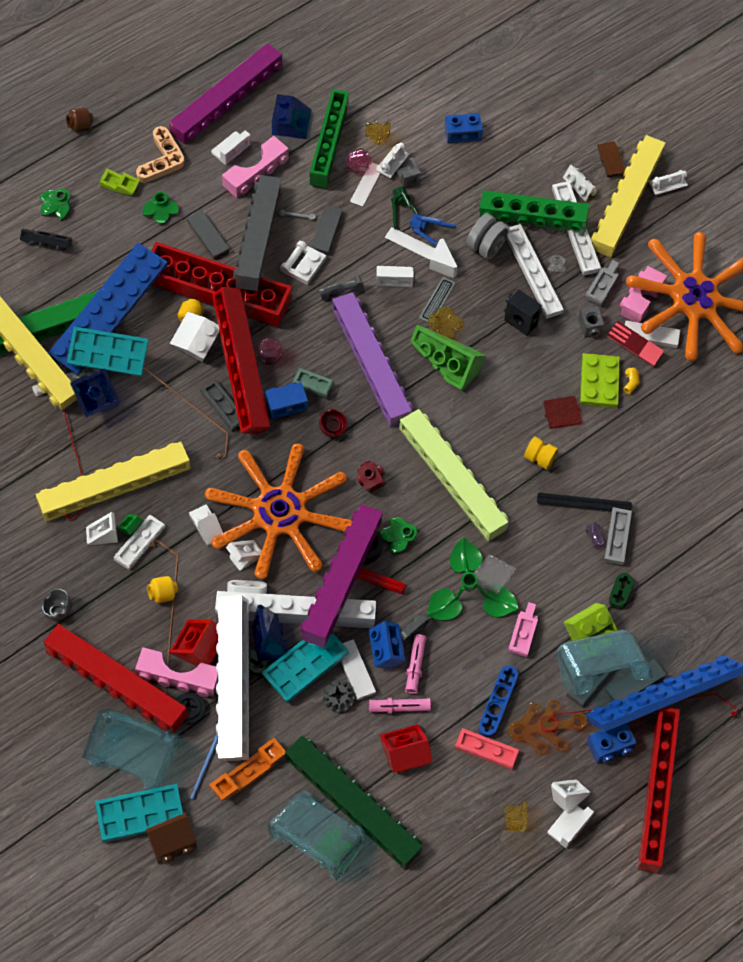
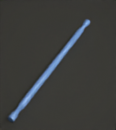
(204, 767)

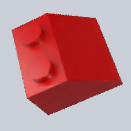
(196, 642)
(406, 748)

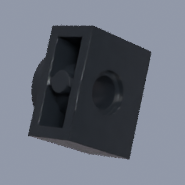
(522, 312)

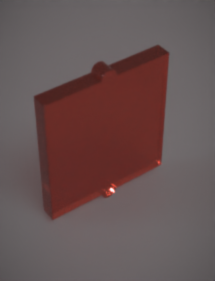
(562, 412)

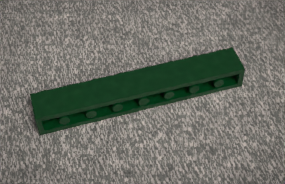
(353, 802)

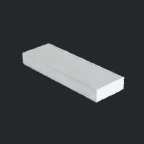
(661, 336)
(139, 542)
(357, 673)

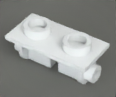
(393, 160)
(668, 182)
(578, 183)

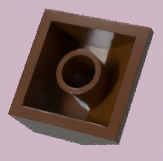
(171, 839)

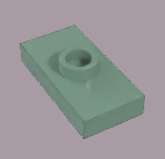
(314, 383)

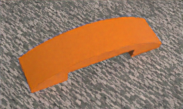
(249, 771)

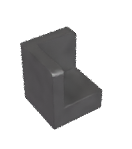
(409, 175)

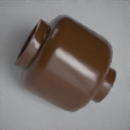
(79, 119)

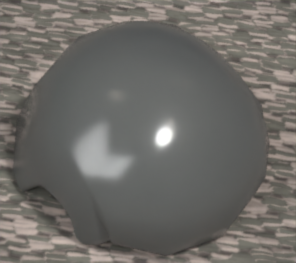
(57, 605)

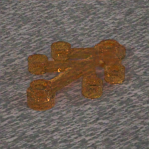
(527, 729)

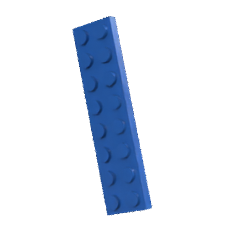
(113, 299)
(665, 693)

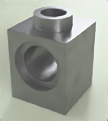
(594, 316)

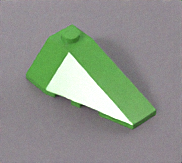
(452, 359)

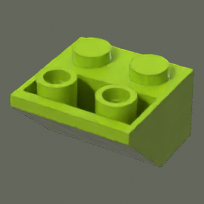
(590, 622)

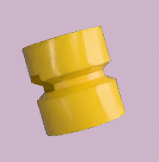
(539, 452)

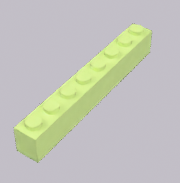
(454, 475)

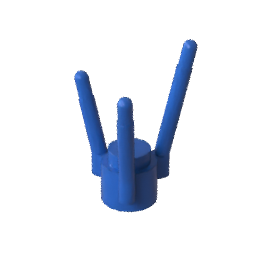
(420, 222)

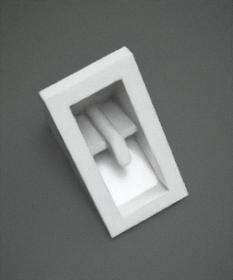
(442, 260)
(102, 531)
(568, 794)

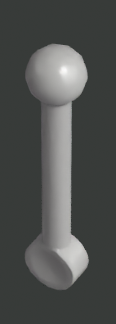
(311, 217)

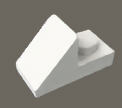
(206, 523)
(244, 553)

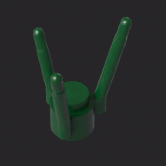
(401, 197)

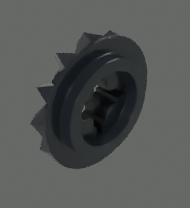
(196, 702)

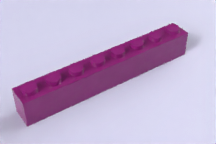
(225, 93)
(342, 576)

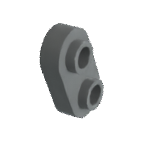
(418, 623)

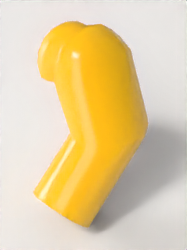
(634, 381)

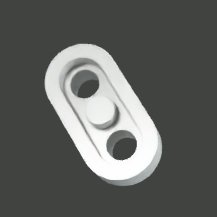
(247, 586)

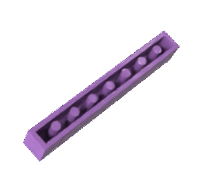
(371, 358)

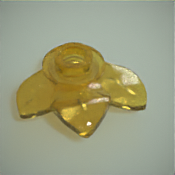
(445, 322)

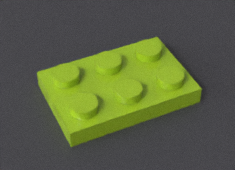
(599, 380)

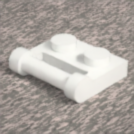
(307, 267)

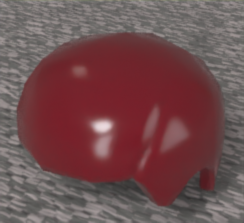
(333, 423)

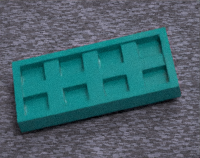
(107, 350)
(303, 666)
(135, 812)

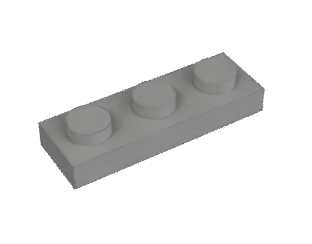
(617, 536)

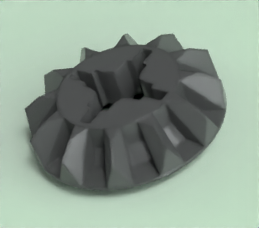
(346, 700)

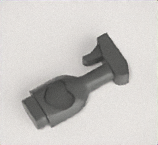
(339, 288)

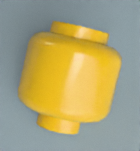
(192, 306)
(162, 589)

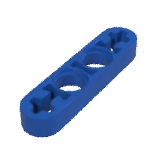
(500, 702)

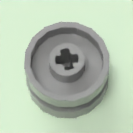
(487, 236)

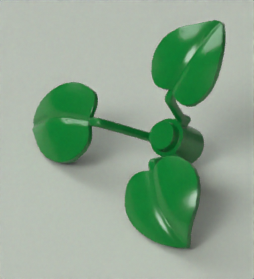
(444, 604)

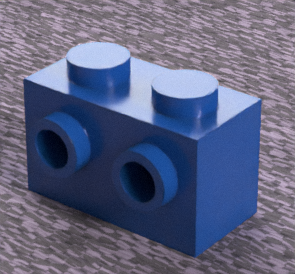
(463, 128)
(286, 400)
(386, 645)
(612, 743)

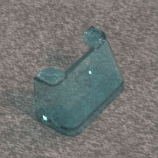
(598, 655)
(131, 746)
(317, 833)

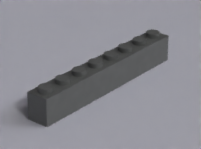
(258, 233)

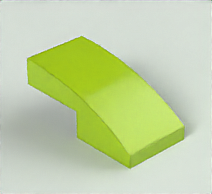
(119, 183)

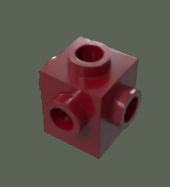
(371, 476)

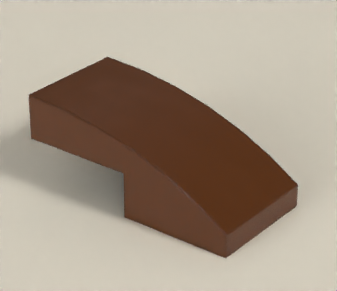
(611, 158)

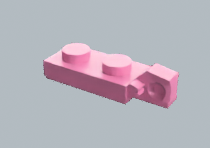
(523, 631)

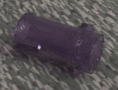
(594, 531)

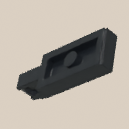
(45, 238)

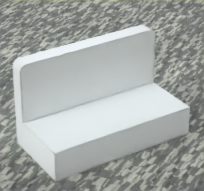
(231, 146)
(394, 276)
(570, 825)

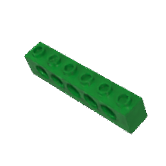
(329, 138)
(542, 206)

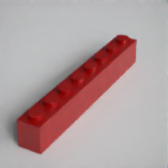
(240, 360)
(116, 679)
(658, 790)

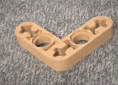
(168, 156)

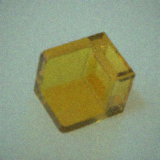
(378, 132)
(516, 817)

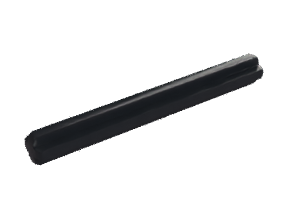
(582, 502)

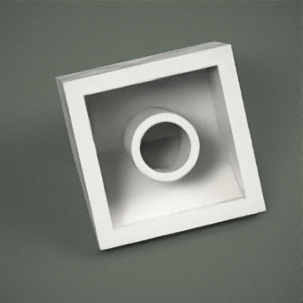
(195, 336)

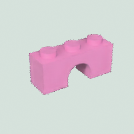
(635, 306)

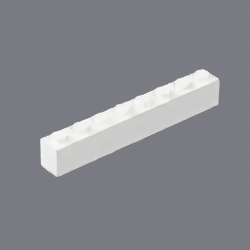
(295, 608)
(233, 678)

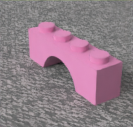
(240, 179)
(200, 680)

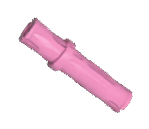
(414, 671)
(375, 705)

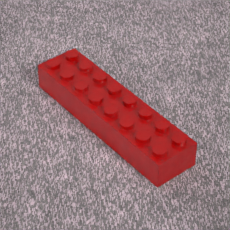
(201, 277)

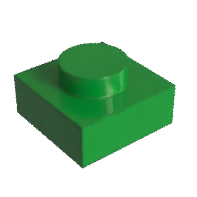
(130, 524)

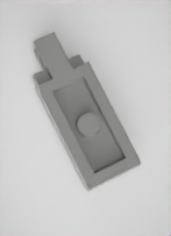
(603, 284)

